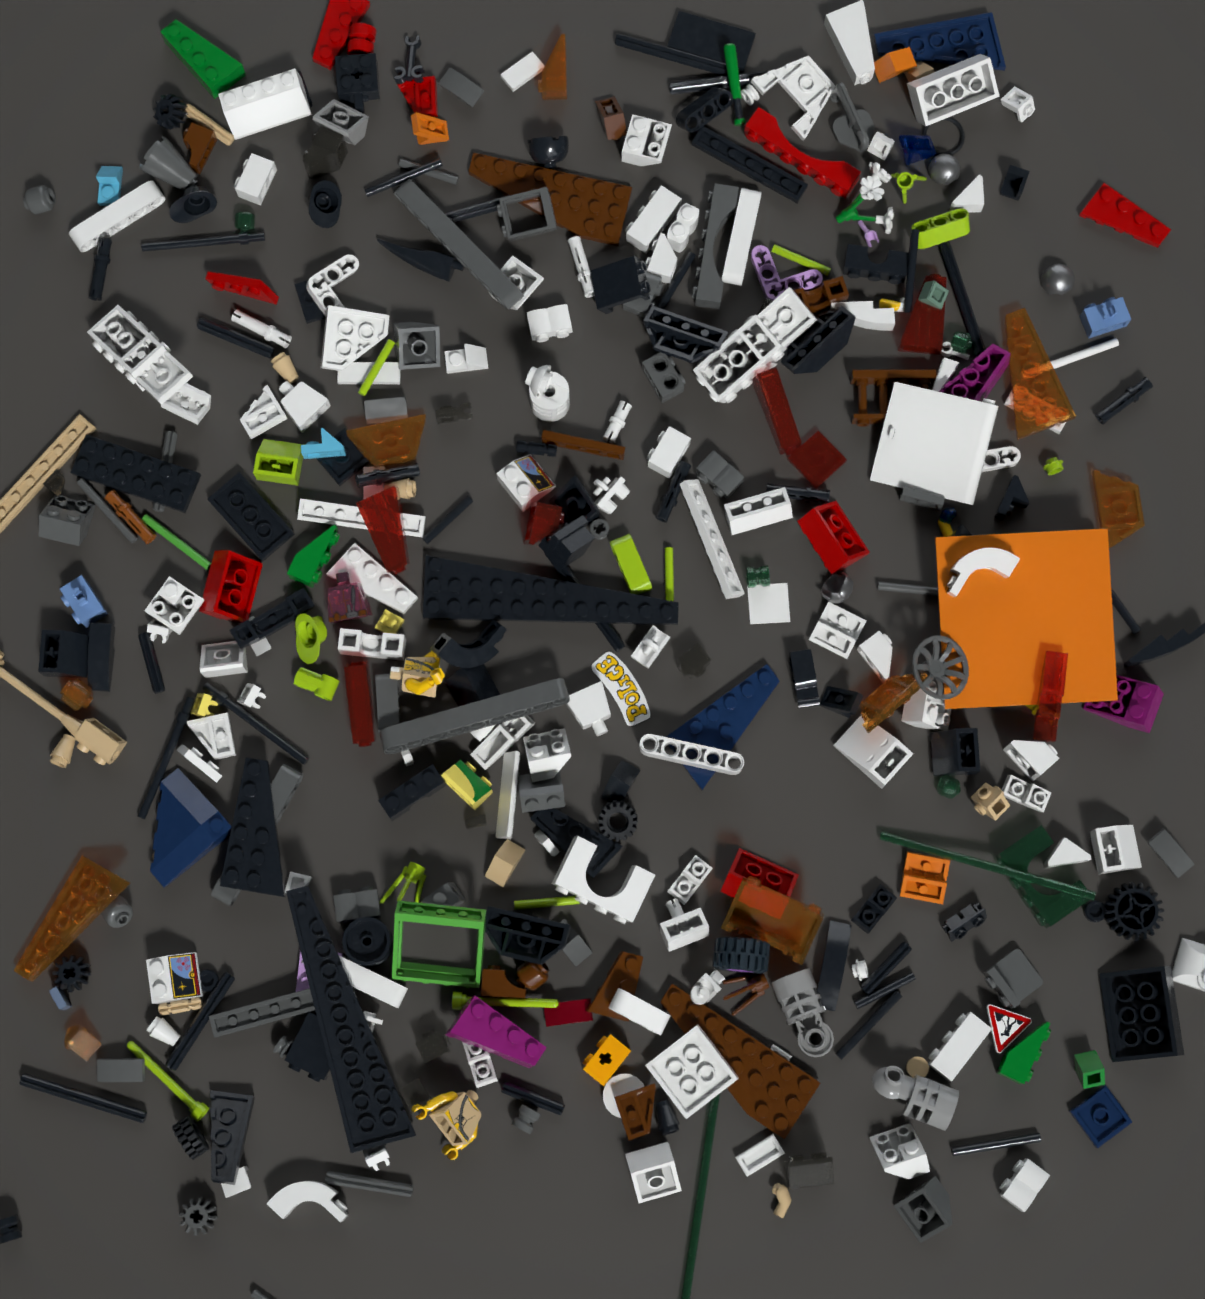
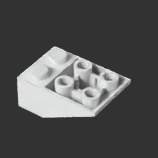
(874, 753)

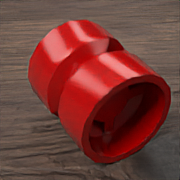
(362, 38)

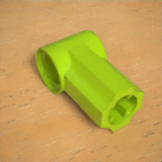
(321, 685)

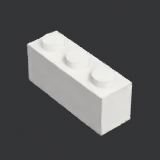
(653, 219)
(758, 511)
(958, 1046)

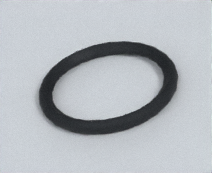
(962, 133)

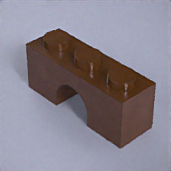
(822, 297)

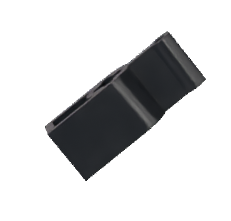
(804, 678)

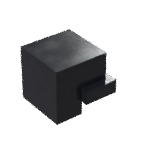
(567, 543)

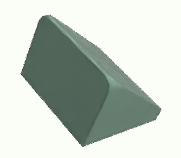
(933, 294)

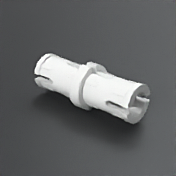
(617, 422)

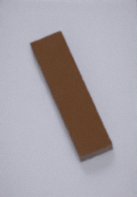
(583, 445)

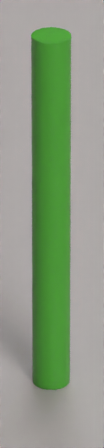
(176, 541)

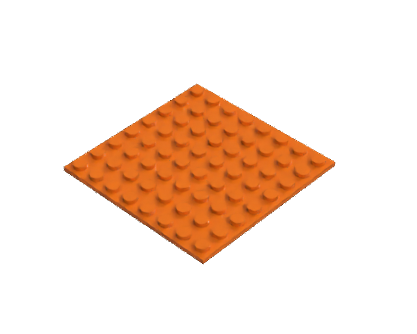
(1049, 603)

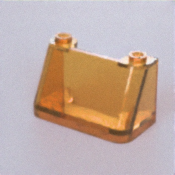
(773, 918)

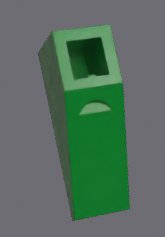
(309, 561)
(1019, 1058)

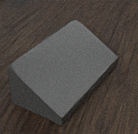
(385, 410)

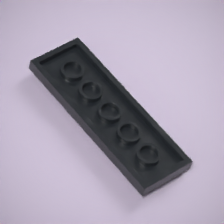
(136, 473)

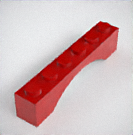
(835, 175)

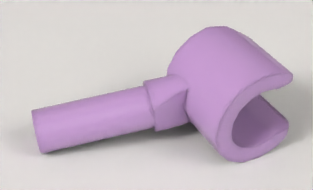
(869, 234)

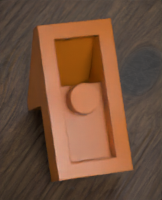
(429, 129)

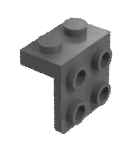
(540, 794)
(1013, 978)

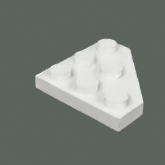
(350, 335)

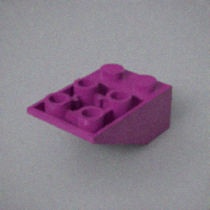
(1135, 706)

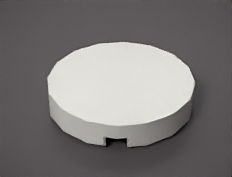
(617, 1086)

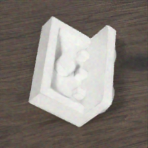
(189, 403)

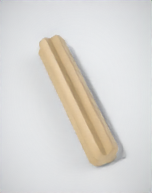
(204, 121)

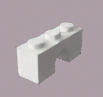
(376, 646)

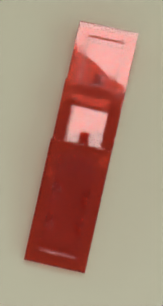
(1050, 696)

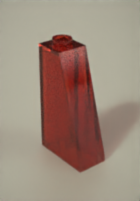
(925, 325)
(777, 411)
(386, 526)
(360, 702)

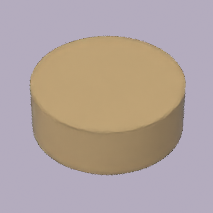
(918, 1066)

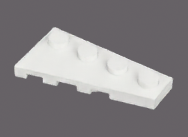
(374, 579)

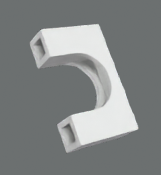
(572, 879)

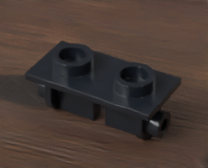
(973, 917)

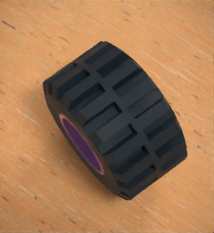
(741, 955)

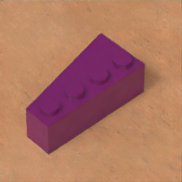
(980, 376)
(494, 1033)

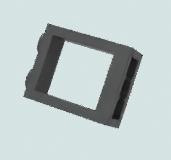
(548, 210)

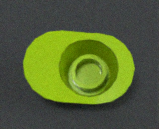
(309, 636)

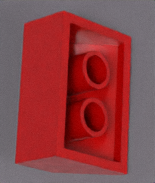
(833, 536)
(230, 586)
(770, 874)

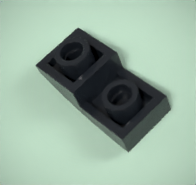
(874, 909)

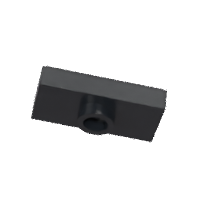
(310, 308)

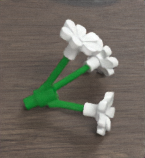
(870, 190)

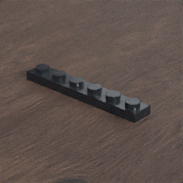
(749, 164)

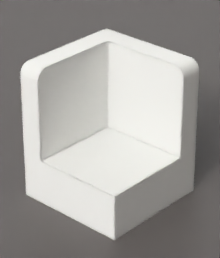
(242, 1183)

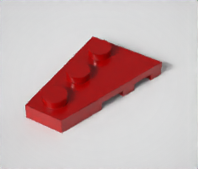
(242, 285)

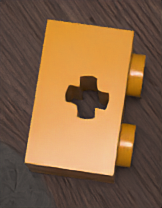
(618, 1053)

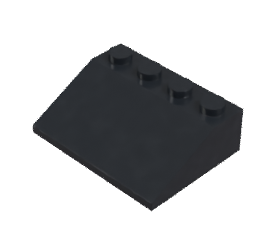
(1141, 1014)

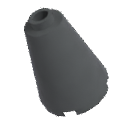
(168, 165)

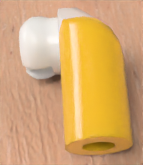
(898, 306)

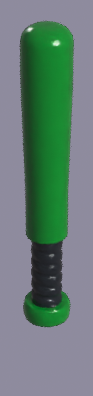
(734, 82)

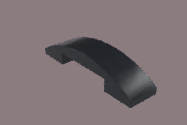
(273, 619)
(833, 964)

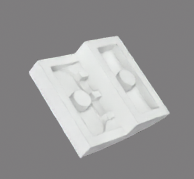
(837, 630)

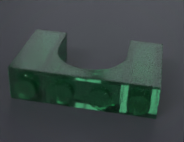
(1048, 908)

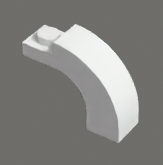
(986, 558)
(292, 1195)

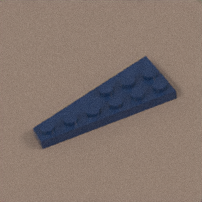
(947, 41)
(725, 720)

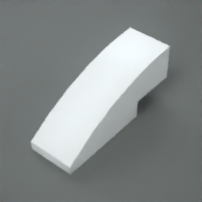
(867, 317)
(501, 740)

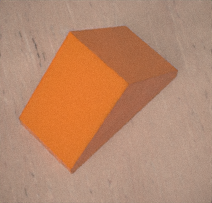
(894, 64)

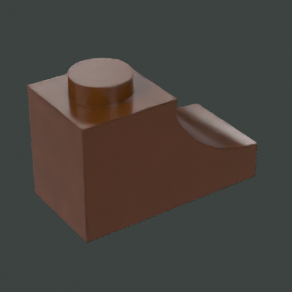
(611, 118)
(201, 143)
(496, 984)

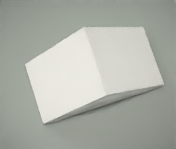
(971, 198)
(1066, 854)

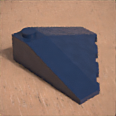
(186, 828)

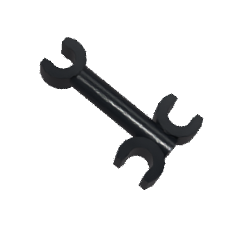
(411, 72)

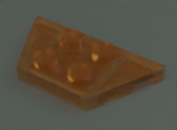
(389, 441)
(1117, 507)
(887, 698)

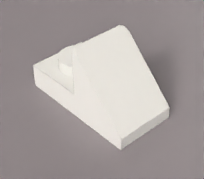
(466, 359)

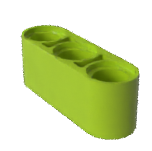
(942, 228)
(630, 565)

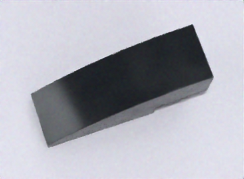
(100, 656)

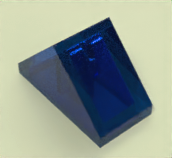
(916, 148)

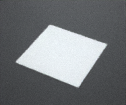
(769, 604)

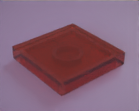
(817, 459)

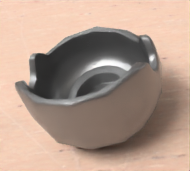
(944, 169)
(1057, 279)
(837, 588)

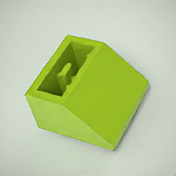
(278, 462)

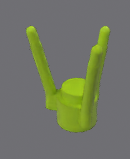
(905, 182)
(412, 873)

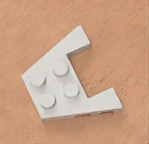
(805, 85)

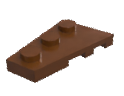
(622, 975)

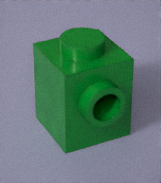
(1089, 1069)

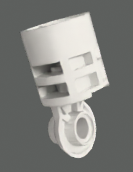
(548, 393)

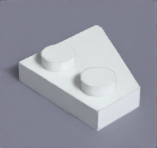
(263, 414)
(215, 735)
(195, 757)

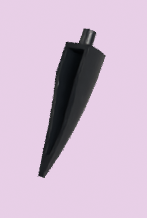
(430, 262)

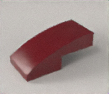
(568, 1013)

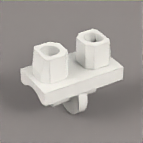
(615, 487)
(650, 647)
(706, 987)

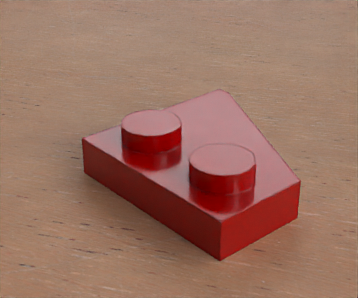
(421, 96)

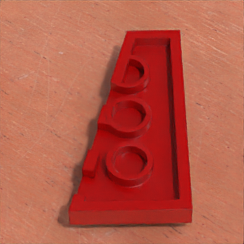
(336, 29)
(1124, 216)

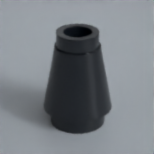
(667, 1119)

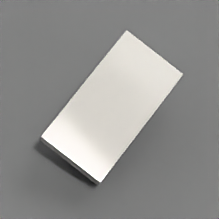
(1025, 793)
(690, 880)
(480, 1065)

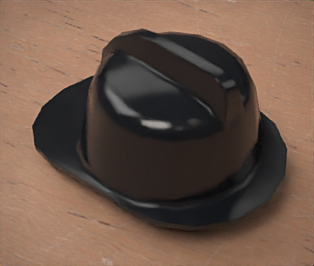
(325, 204)
(193, 205)

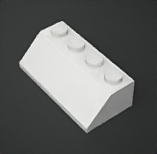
(265, 103)

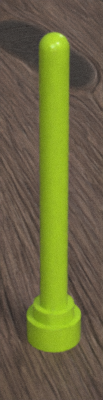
(459, 1001)
(197, 1109)

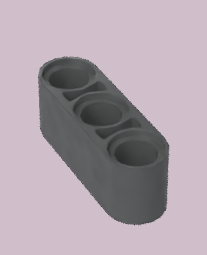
(387, 701)

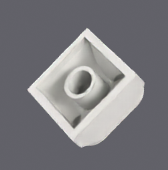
(1190, 964)

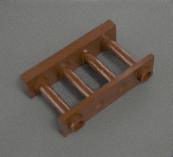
(883, 378)

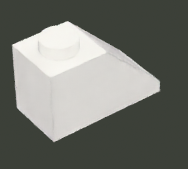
(877, 654)

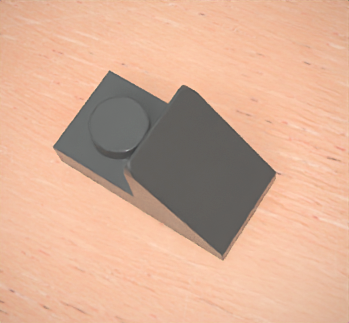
(575, 947)

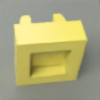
(389, 623)
(201, 705)

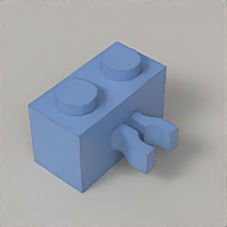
(1105, 317)
(83, 601)

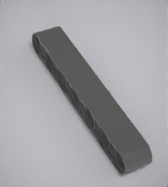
(283, 790)

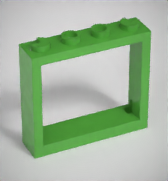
(444, 916)

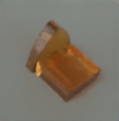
(81, 1041)

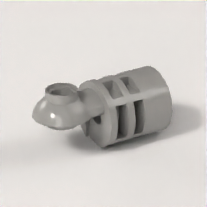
(804, 1007)
(925, 1098)

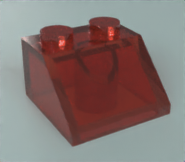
(542, 521)

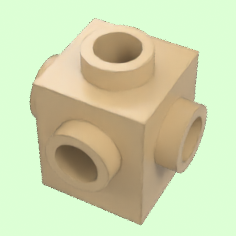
(990, 801)

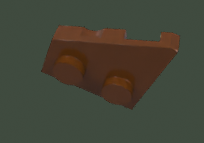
(637, 1110)

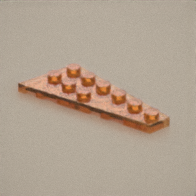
(1036, 389)
(75, 908)

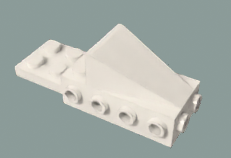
(754, 347)
(139, 354)

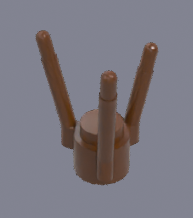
(755, 983)

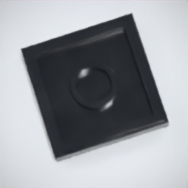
(344, 467)

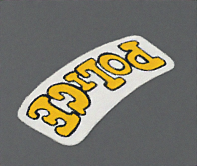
(622, 687)

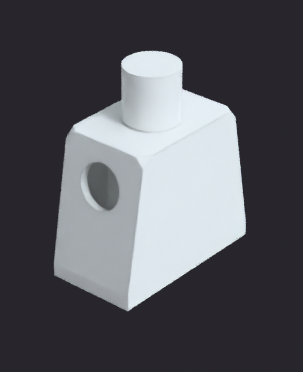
(303, 404)
(590, 708)

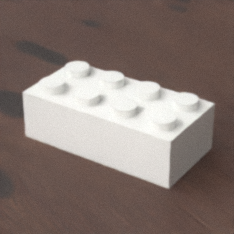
(953, 89)

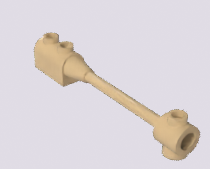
(90, 734)

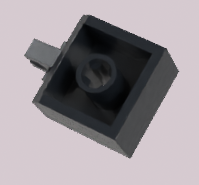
(357, 79)

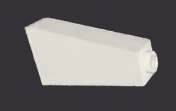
(852, 41)

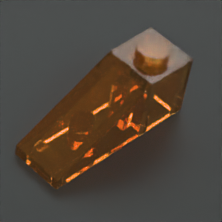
(554, 73)

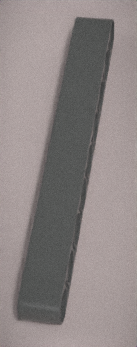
(458, 244)
(474, 716)

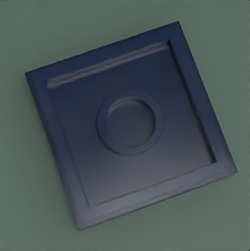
(1100, 1116)

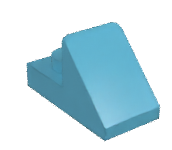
(109, 184)
(328, 448)

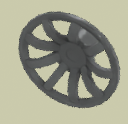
(937, 667)

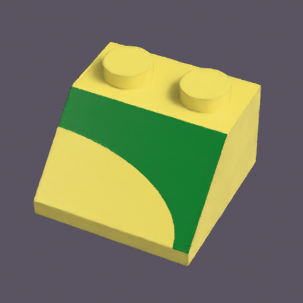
(467, 784)

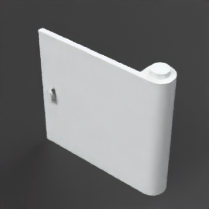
(935, 443)

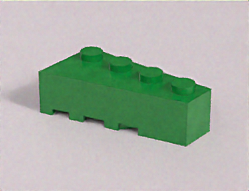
(204, 60)

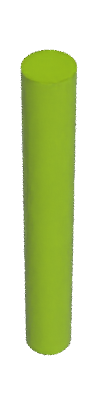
(800, 259)
(376, 367)
(669, 574)
(545, 902)

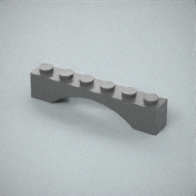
(710, 285)

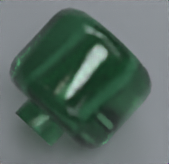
(244, 221)
(961, 342)
(948, 787)

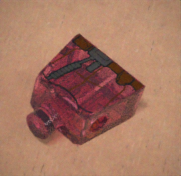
(347, 600)

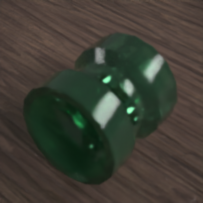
(758, 576)

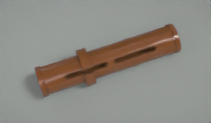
(124, 510)

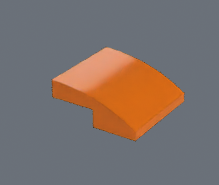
(924, 877)

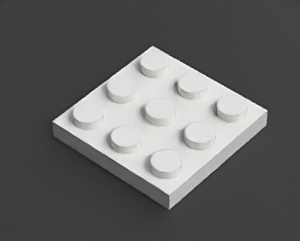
(692, 1071)

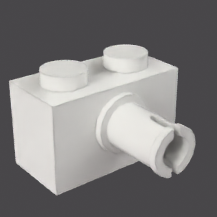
(683, 927)

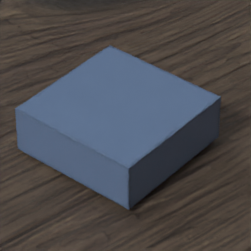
(60, 998)

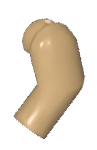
(783, 1197)

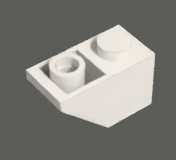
(663, 259)

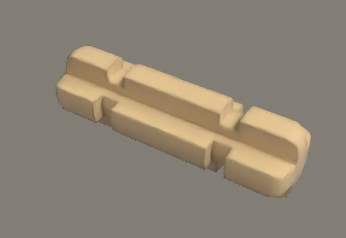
(180, 1006)

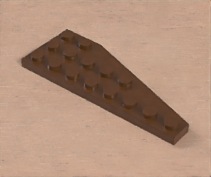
(580, 204)
(767, 1084)

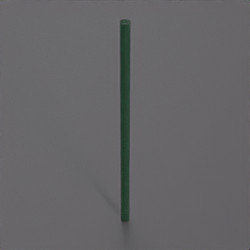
(988, 865)
(700, 1198)

